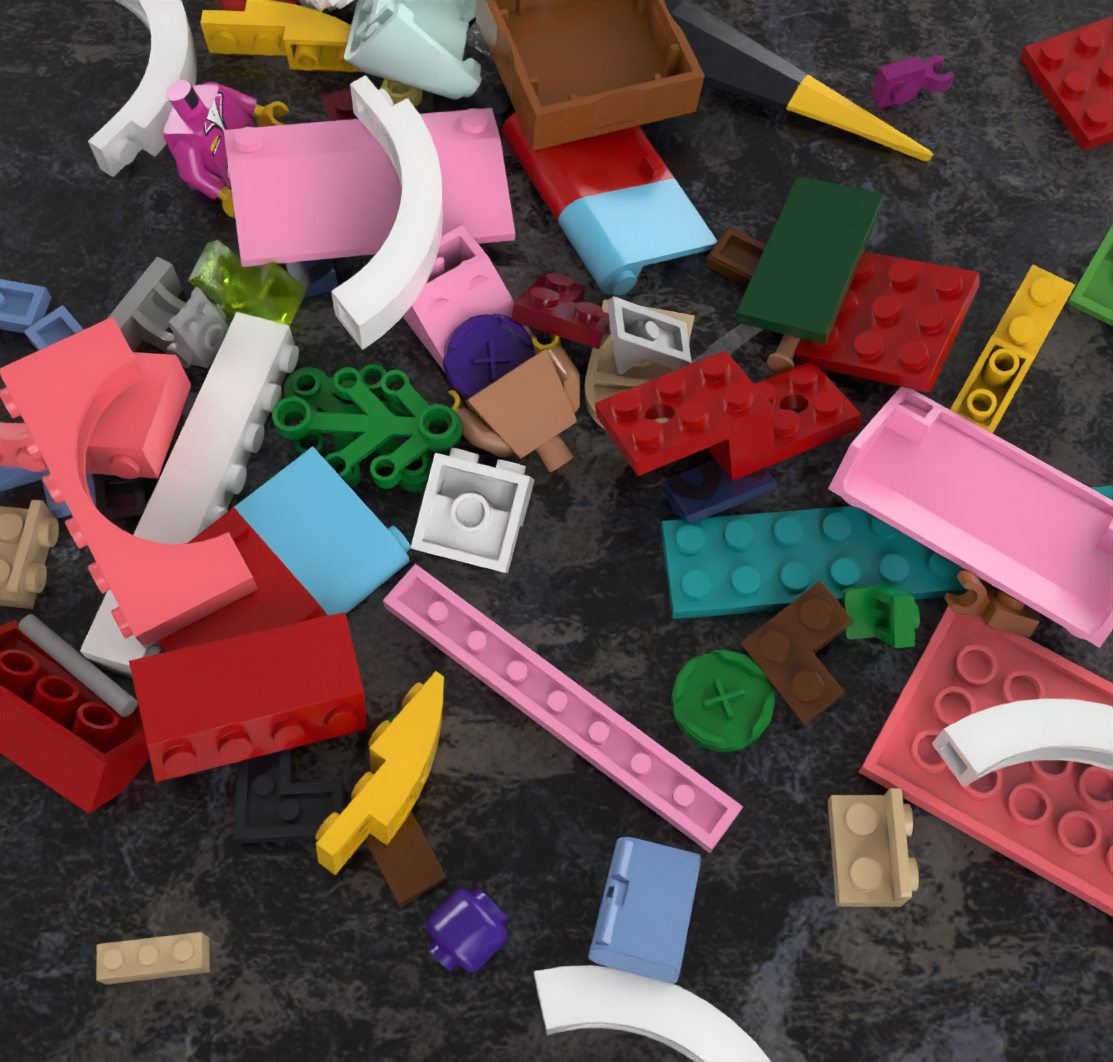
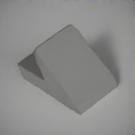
(646, 335)

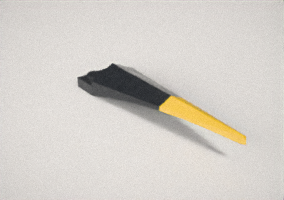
(752, 71)

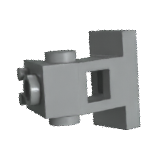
(154, 311)

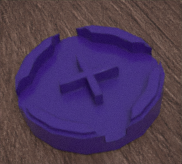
(484, 351)

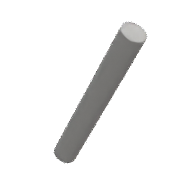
(78, 665)

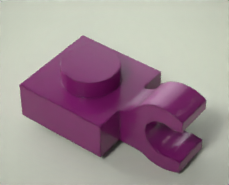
(903, 79)

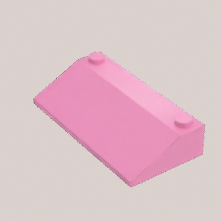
(337, 194)
(987, 509)

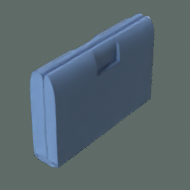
(646, 909)

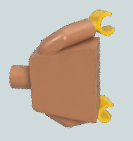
(526, 408)

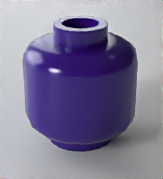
(466, 930)

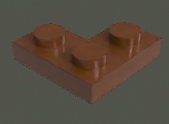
(788, 646)

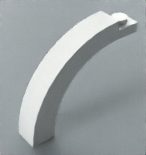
(144, 116)
(400, 269)
(1027, 733)
(644, 1006)

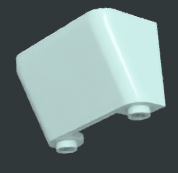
(415, 44)

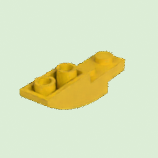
(281, 29)
(1012, 348)
(401, 762)

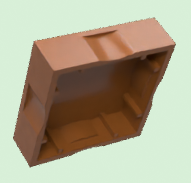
(589, 65)

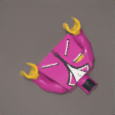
(197, 133)

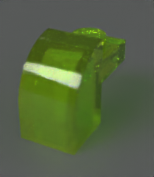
(256, 291)

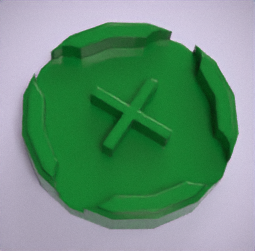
(722, 701)

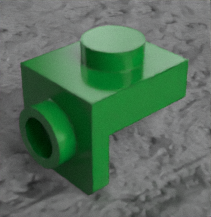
(882, 614)

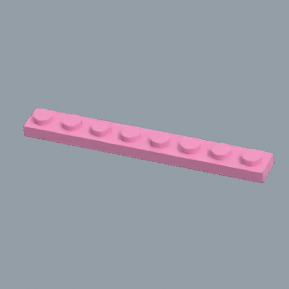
(564, 708)

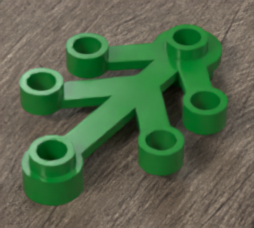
(323, 398)
(375, 426)

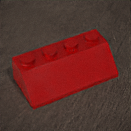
(249, 695)
(62, 727)

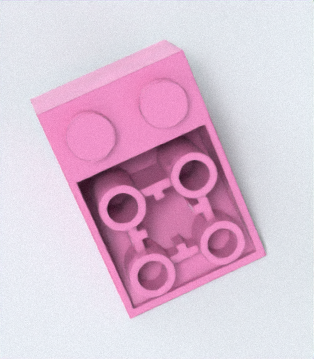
(457, 289)

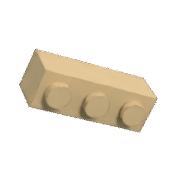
(153, 958)

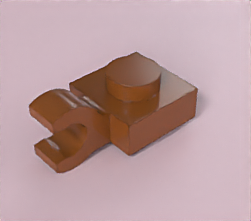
(993, 605)

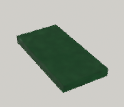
(810, 259)

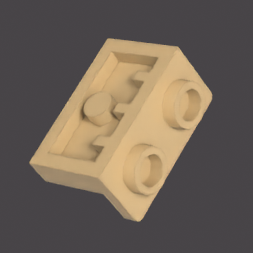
(23, 552)
(872, 850)

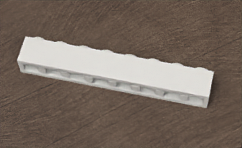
(206, 461)

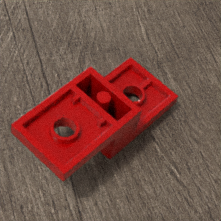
(728, 414)

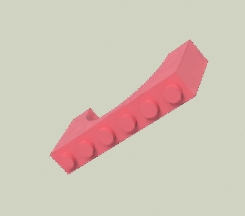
(61, 400)
(132, 430)

